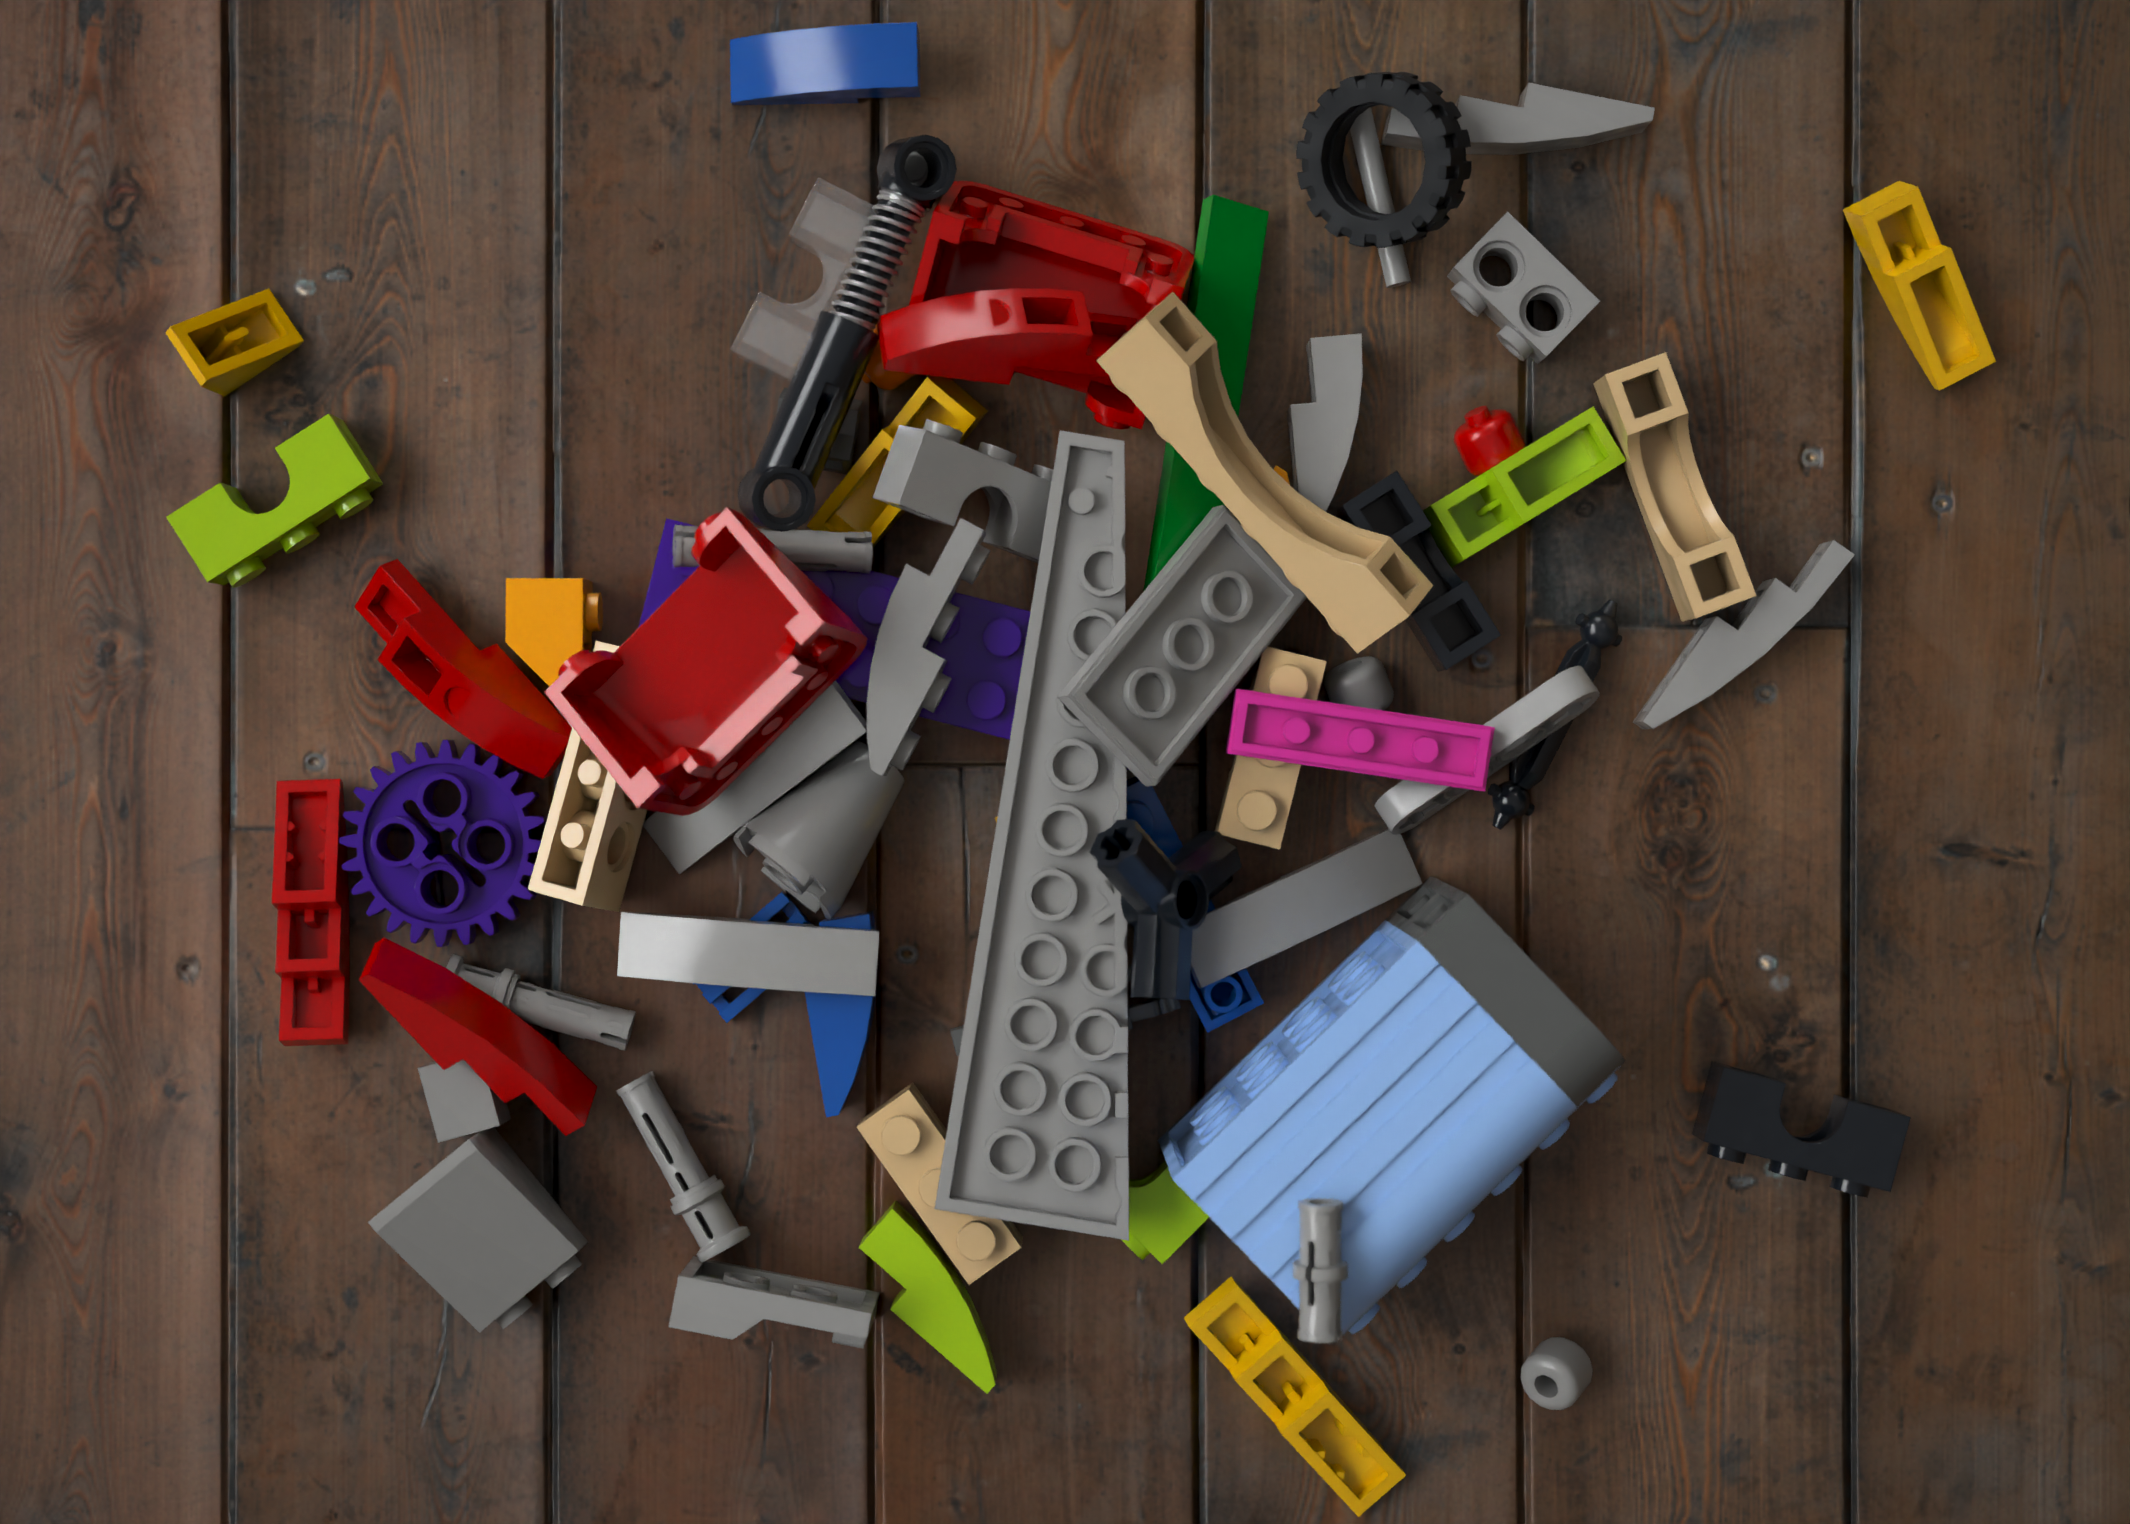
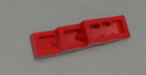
(312, 912)
(466, 1024)

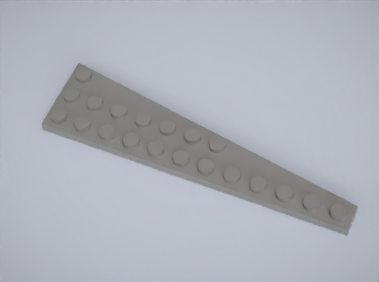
(1046, 1020)

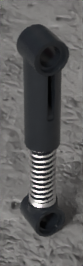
(843, 339)

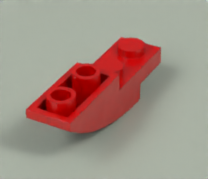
(994, 331)
(464, 686)

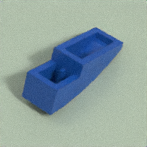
(826, 65)
(840, 1029)

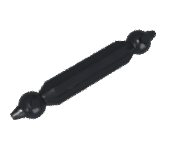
(1512, 796)

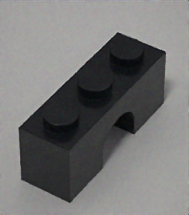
(1450, 617)
(1854, 1145)

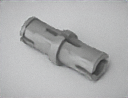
(1320, 1270)

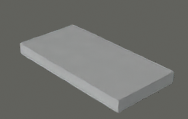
(1182, 646)

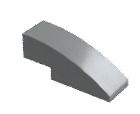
(1325, 428)

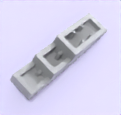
(1542, 122)
(1725, 650)
(796, 754)
(1301, 905)
(748, 953)

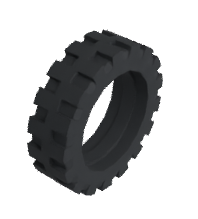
(1325, 173)

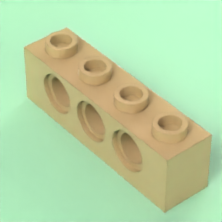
(587, 832)

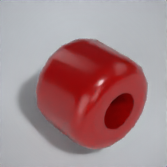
(1487, 439)

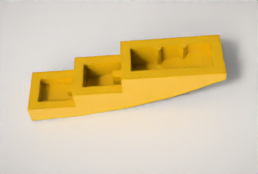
(1294, 1396)

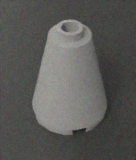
(823, 829)

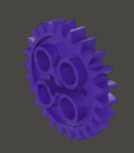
(405, 884)

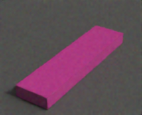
(1360, 740)

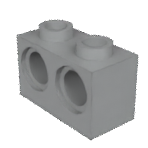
(1533, 277)

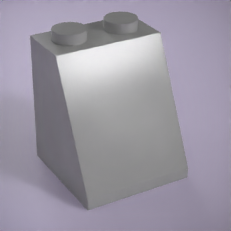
(482, 1231)

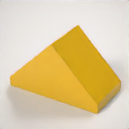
(235, 341)

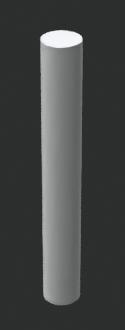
(1378, 193)

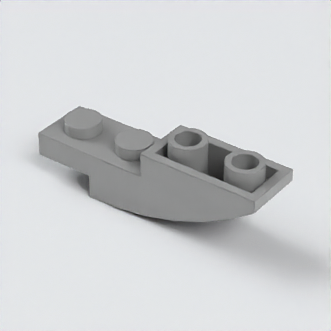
(902, 671)

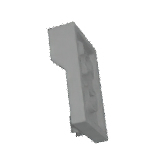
(732, 1298)

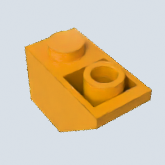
(551, 621)

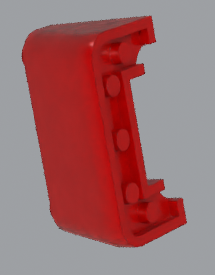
(1008, 241)
(708, 671)

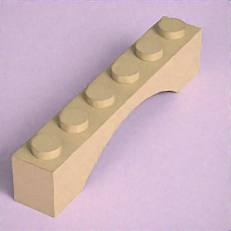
(1347, 572)

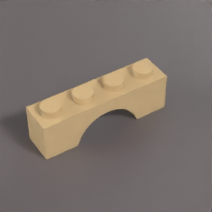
(1685, 529)

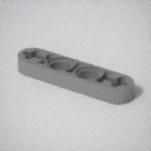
(1514, 733)

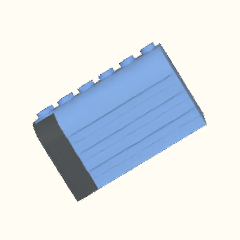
(1398, 1091)

